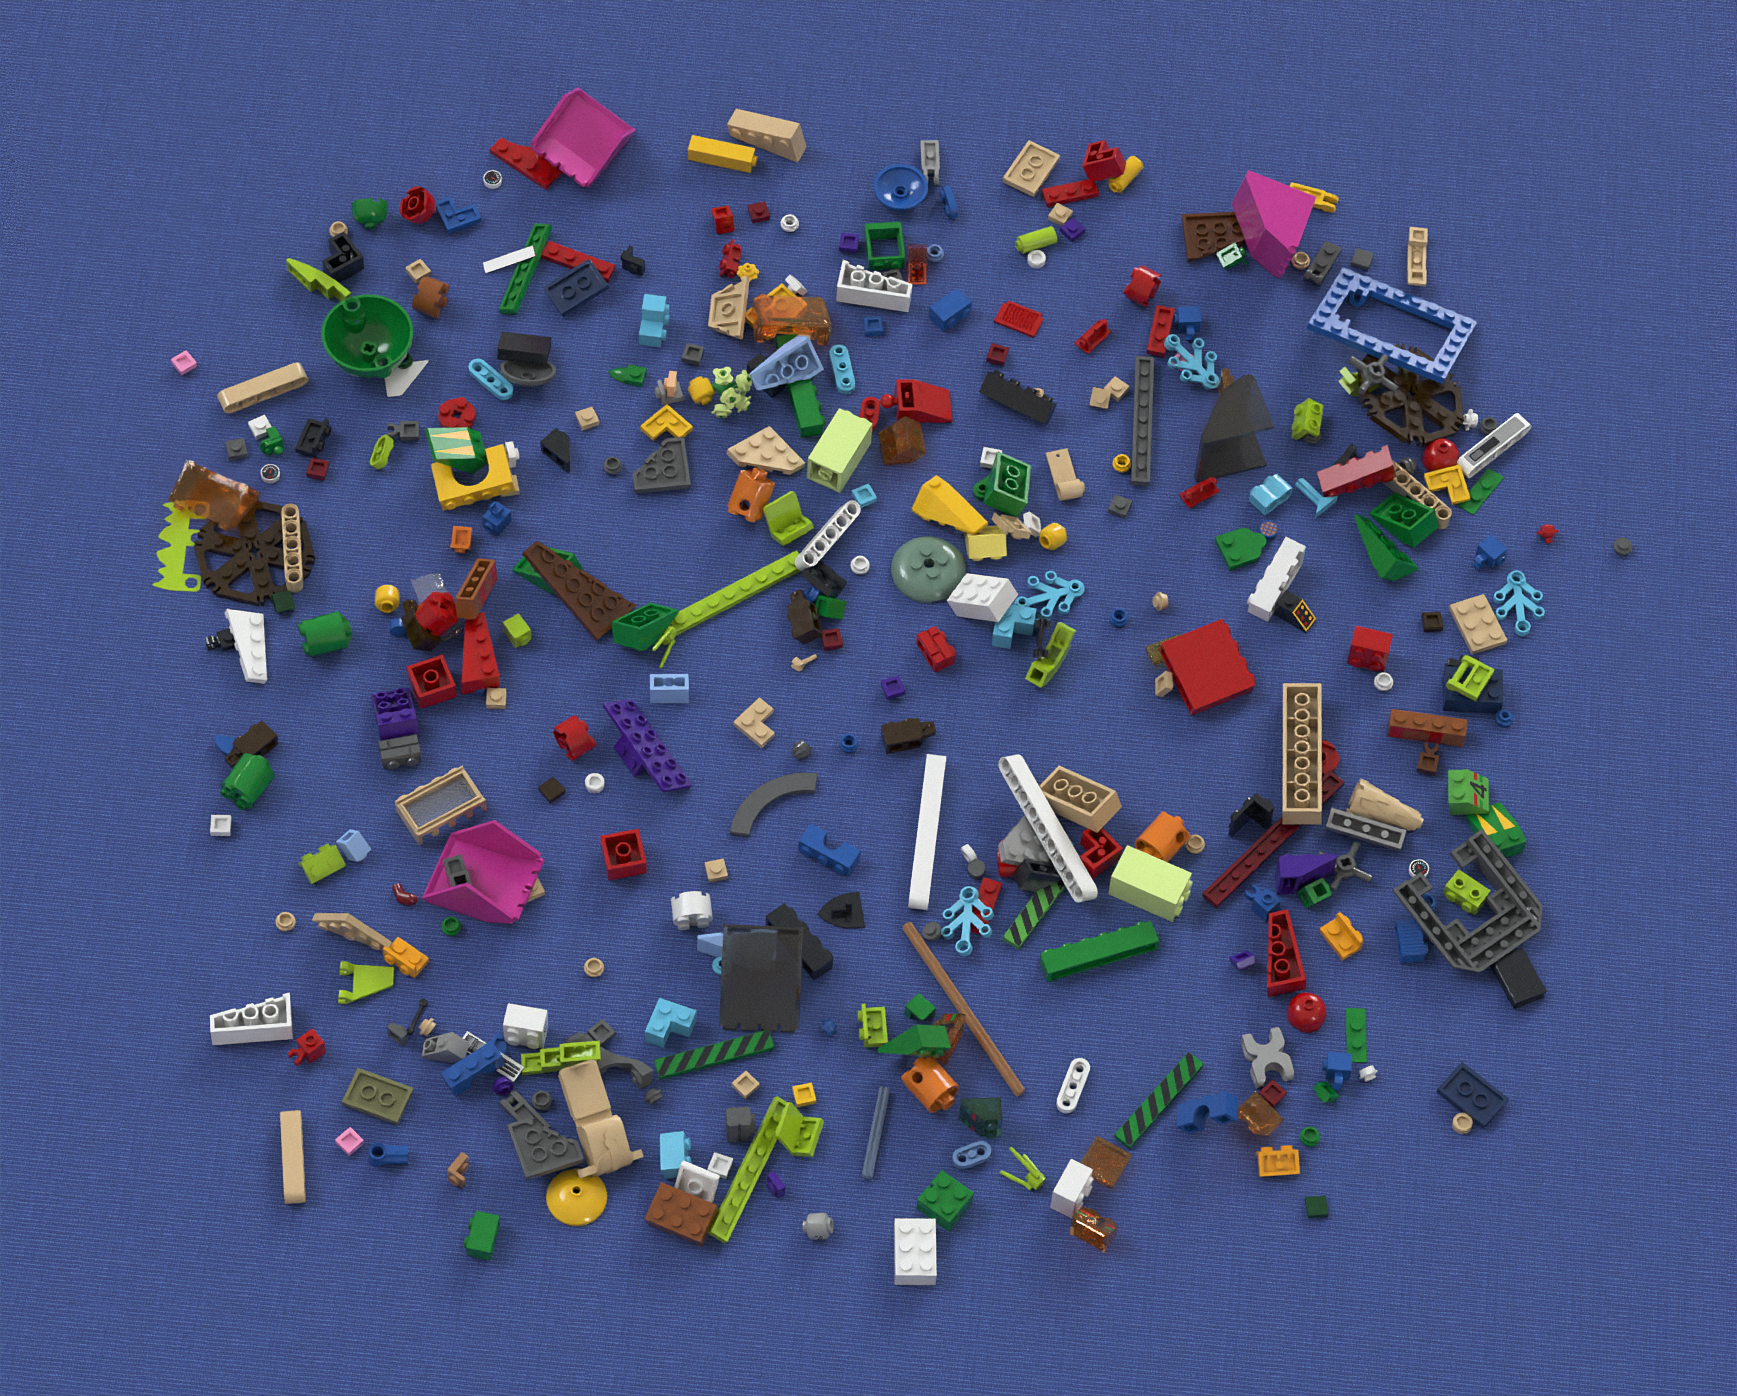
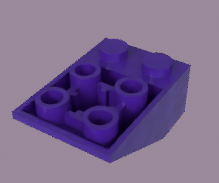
(395, 714)
(1299, 871)

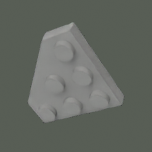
(1022, 844)

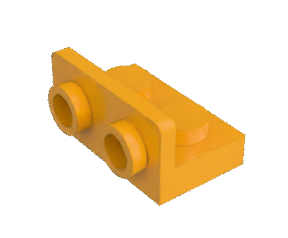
(1342, 936)
(405, 957)
(1278, 1162)

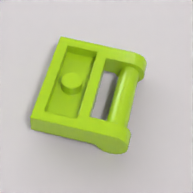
(1475, 681)

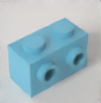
(673, 1151)

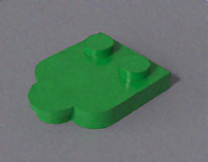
(1240, 547)

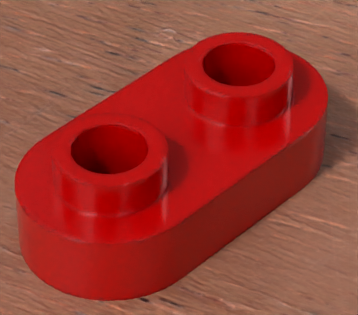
(871, 415)

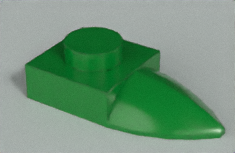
(632, 375)

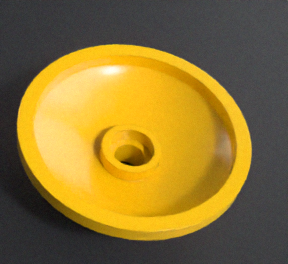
(576, 1208)

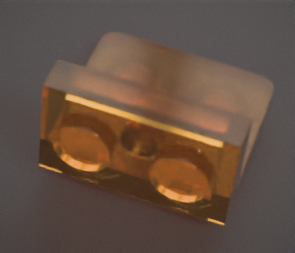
(1260, 1115)

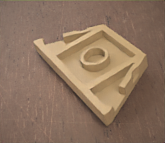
(729, 309)

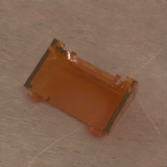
(791, 316)
(212, 495)

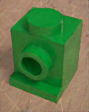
(1314, 892)

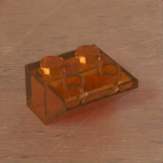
(902, 442)

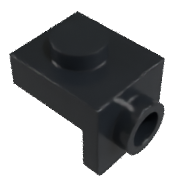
(631, 263)

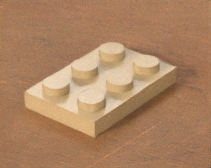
(1031, 168)
(1478, 624)

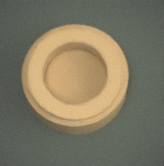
(1462, 1123)

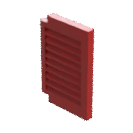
(1019, 318)

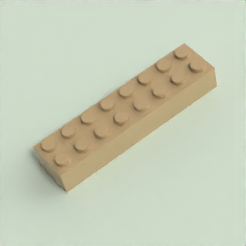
(1302, 753)

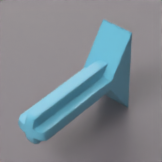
(1321, 502)

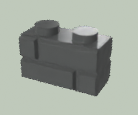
(400, 752)
(739, 1124)

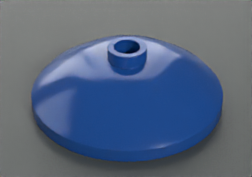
(900, 180)

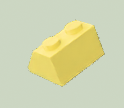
(986, 543)

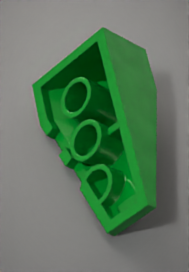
(1384, 557)

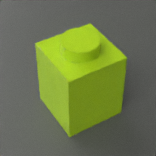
(517, 631)

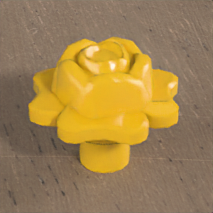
(748, 270)

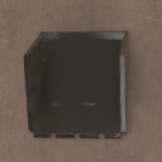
(1229, 436)
(761, 977)

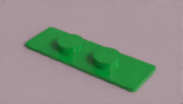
(1481, 491)
(1356, 1034)

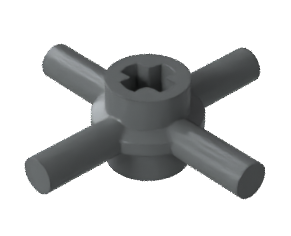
(1373, 374)
(1350, 869)

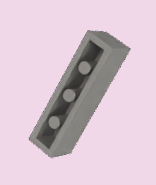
(1365, 829)

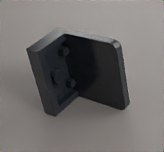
(1255, 808)

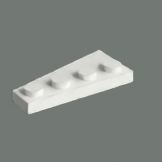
(250, 642)

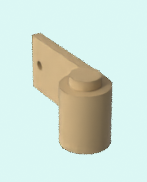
(1063, 475)

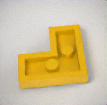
(665, 420)
(1449, 478)

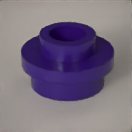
(503, 1086)

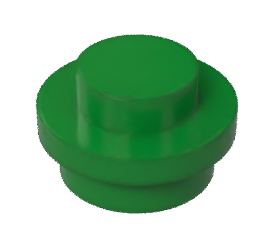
(451, 926)
(1309, 1136)

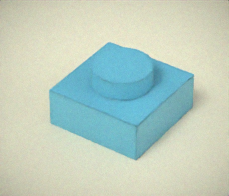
(864, 495)

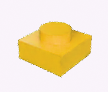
(804, 1095)

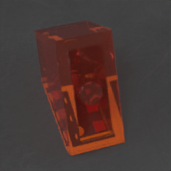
(917, 263)

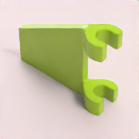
(366, 981)

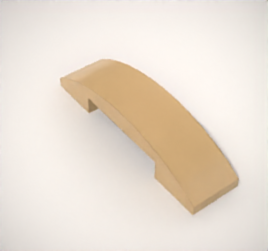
(1417, 256)

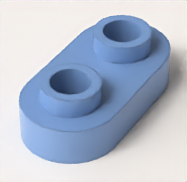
(970, 1154)

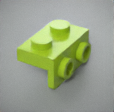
(1307, 419)
(321, 863)
(873, 1026)

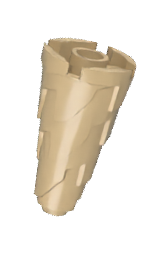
(1379, 806)

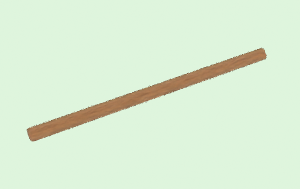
(962, 1007)

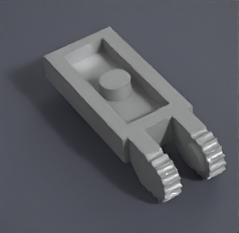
(930, 159)

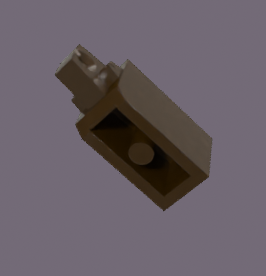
(803, 618)
(418, 636)
(905, 734)
(257, 741)

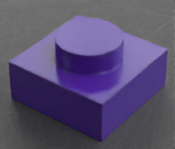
(1072, 229)
(849, 242)
(892, 687)
(1242, 960)
(775, 1185)

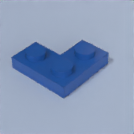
(456, 219)

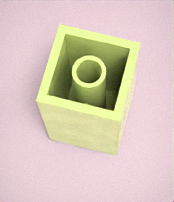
(839, 450)
(1150, 884)

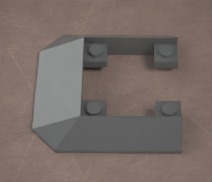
(1514, 904)

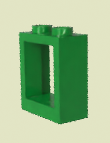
(884, 231)

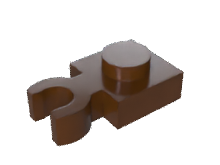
(1428, 760)

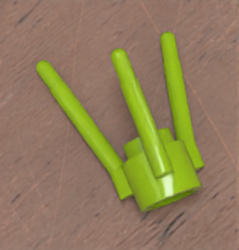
(666, 638)
(1034, 1177)

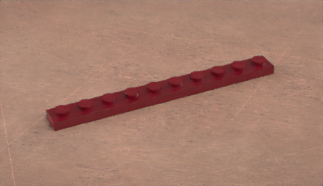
(1262, 850)

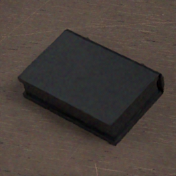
(524, 348)
(1518, 978)

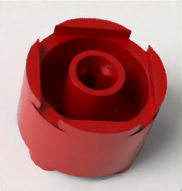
(1143, 285)
(437, 613)
(573, 737)

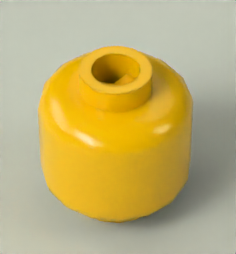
(701, 390)
(1053, 536)
(387, 598)

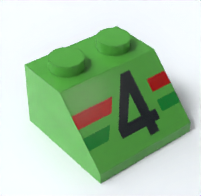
(1467, 793)

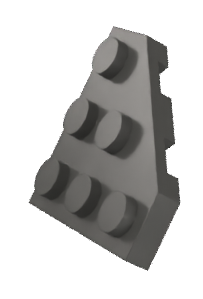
(664, 469)
(542, 1149)

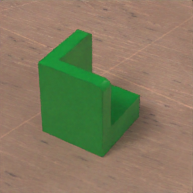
(830, 606)
(919, 1008)

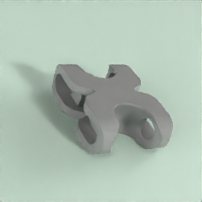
(1267, 1057)

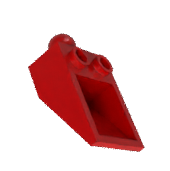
(921, 402)

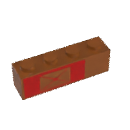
(476, 588)
(1427, 727)

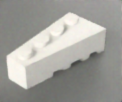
(1276, 579)
(253, 1023)

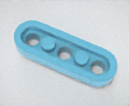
(488, 373)
(845, 374)

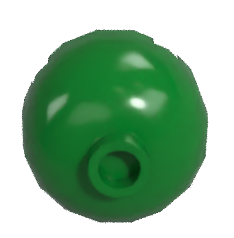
(369, 212)

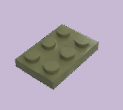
(377, 1096)

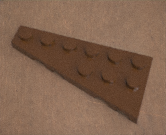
(1210, 233)
(581, 593)

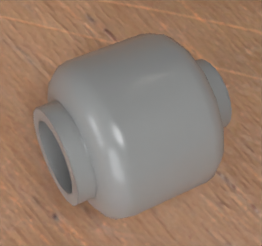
(818, 1226)

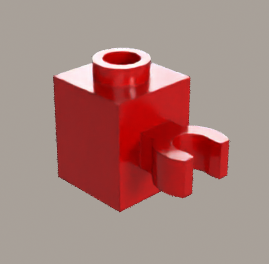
(309, 1047)

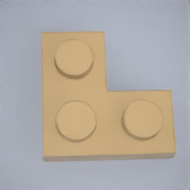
(752, 724)

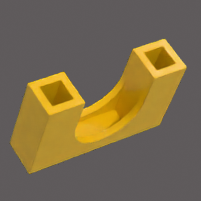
(497, 482)

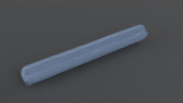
(875, 1134)

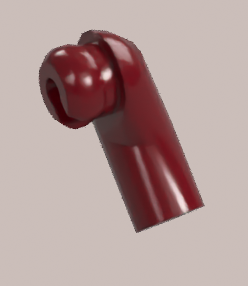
(404, 897)

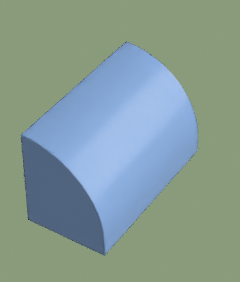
(669, 688)

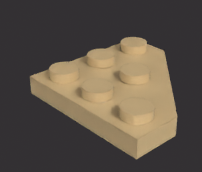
(766, 452)
(351, 929)

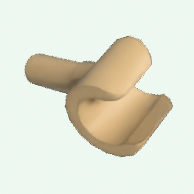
(799, 664)

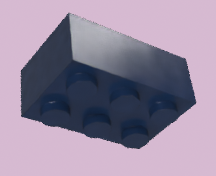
(1488, 702)

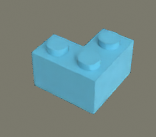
(654, 319)
(1015, 620)
(669, 1018)

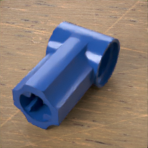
(390, 1154)

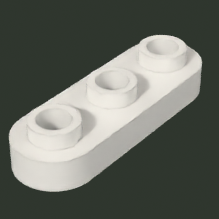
(1075, 1079)

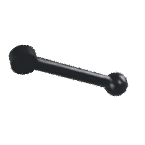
(423, 1003)

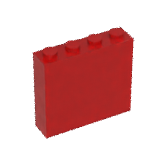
(1207, 667)

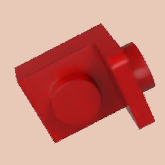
(723, 219)

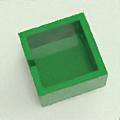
(945, 1200)

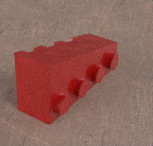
(479, 660)

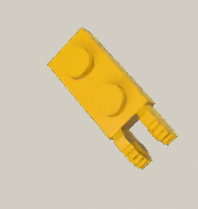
(1320, 195)

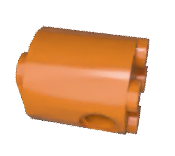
(755, 489)
(1163, 837)
(931, 1084)

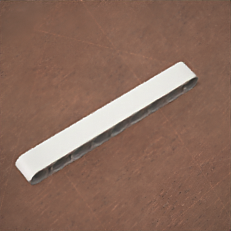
(1048, 828)
(927, 832)

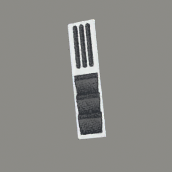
(510, 1069)

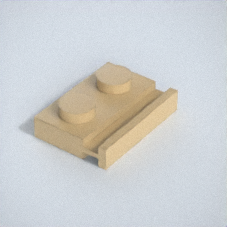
(1011, 525)

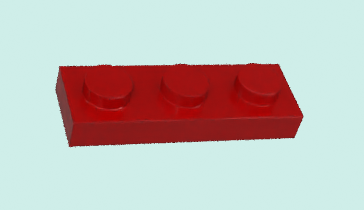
(1070, 192)
(1160, 330)
(988, 896)

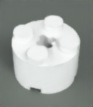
(691, 910)

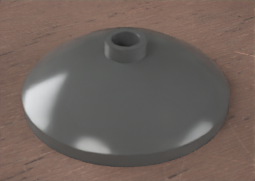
(527, 374)

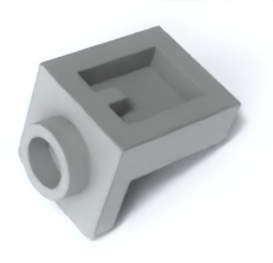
(661, 393)

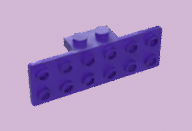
(642, 747)

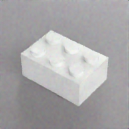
(982, 597)
(915, 1251)

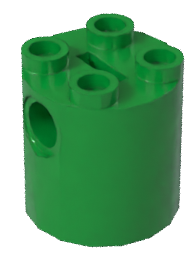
(325, 633)
(247, 780)

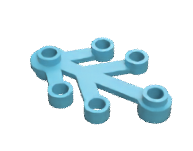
(1193, 364)
(1052, 594)
(1518, 601)
(966, 919)

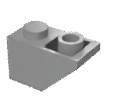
(445, 1048)

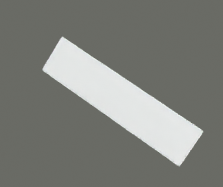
(509, 259)

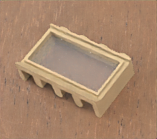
(439, 803)

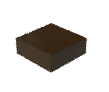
(1432, 621)
(551, 790)

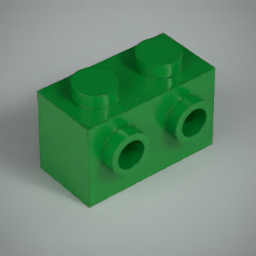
(483, 1235)

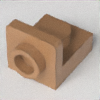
(457, 1168)

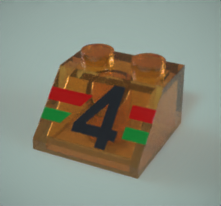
(955, 1028)
(1093, 1228)

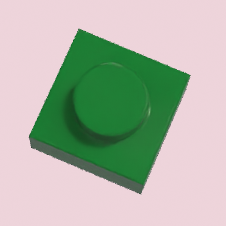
(1325, 1092)

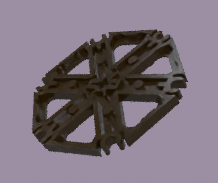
(1414, 407)
(241, 556)

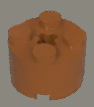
(431, 297)

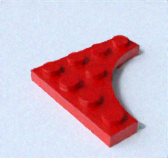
(526, 162)

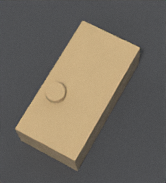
(1080, 798)

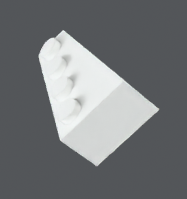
(872, 289)

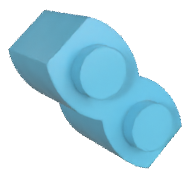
(1270, 494)

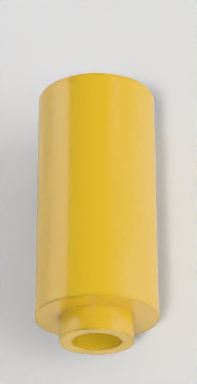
(1132, 169)

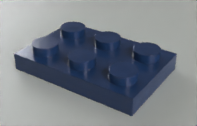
(576, 287)
(1472, 1095)

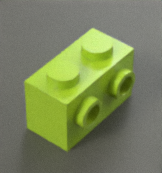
(1466, 892)

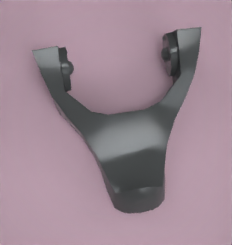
(639, 1071)

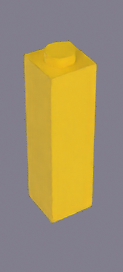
(722, 154)

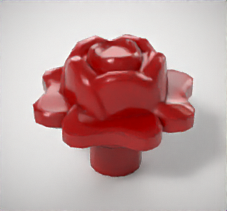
(1547, 531)

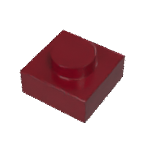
(758, 212)
(997, 354)
(317, 469)
(832, 639)
(1273, 1093)

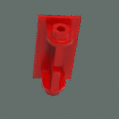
(727, 265)
(1093, 336)
(1199, 492)

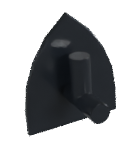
(843, 911)

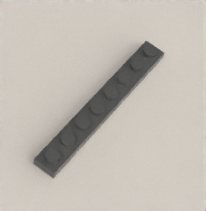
(1142, 421)

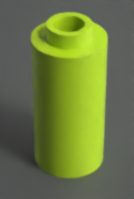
(1036, 240)

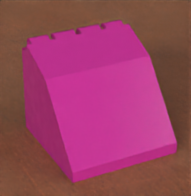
(581, 137)
(1271, 220)
(499, 871)

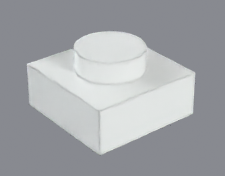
(795, 286)
(258, 427)
(512, 453)
(988, 457)
(1032, 523)
(220, 825)
(720, 1165)

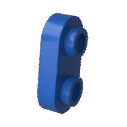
(950, 204)

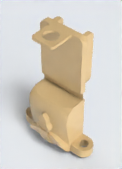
(598, 1131)

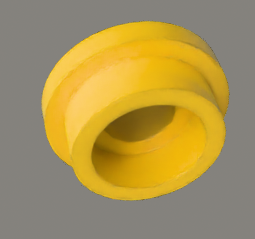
(1121, 459)

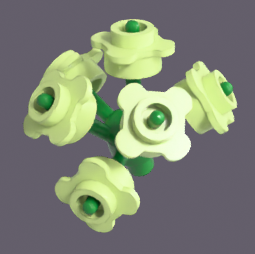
(726, 388)

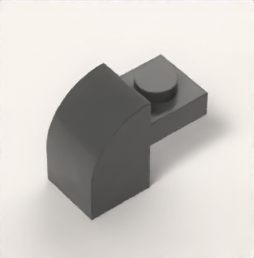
(456, 871)

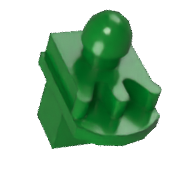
(273, 444)

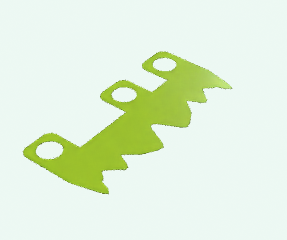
(173, 557)

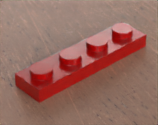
(571, 258)

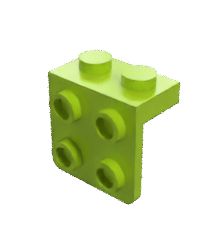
(786, 519)
(797, 1132)

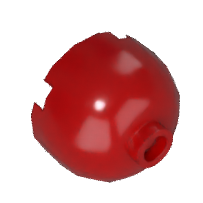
(418, 205)
(1440, 455)
(1306, 1012)

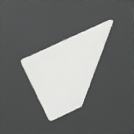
(402, 378)

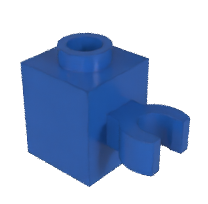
(1188, 320)
(496, 518)
(1490, 553)
(1263, 902)
(1337, 1067)

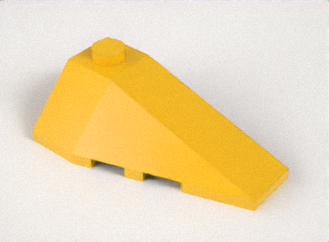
(944, 504)

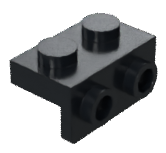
(313, 437)

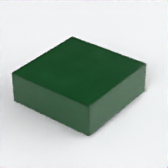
(283, 601)
(1316, 1206)

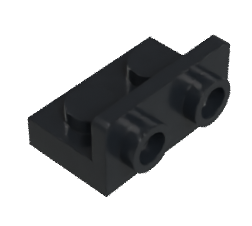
(825, 579)

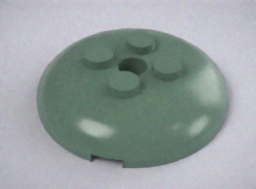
(925, 583)

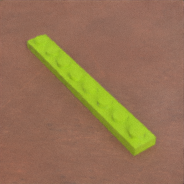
(735, 593)
(748, 1173)

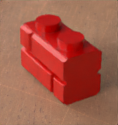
(935, 648)

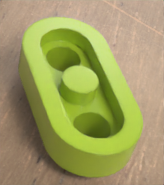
(381, 452)

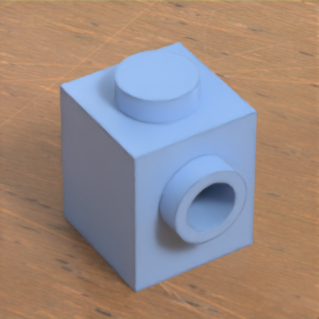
(353, 845)

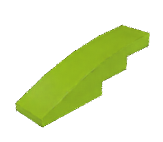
(316, 279)
(559, 1058)

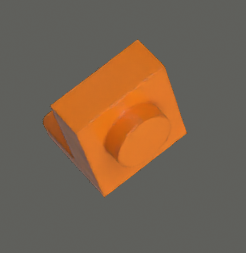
(461, 539)

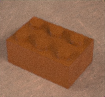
(681, 1214)

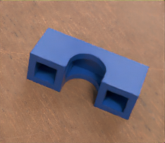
(841, 860)
(460, 1075)
(1219, 1107)

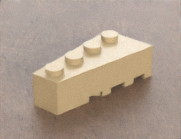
(768, 133)

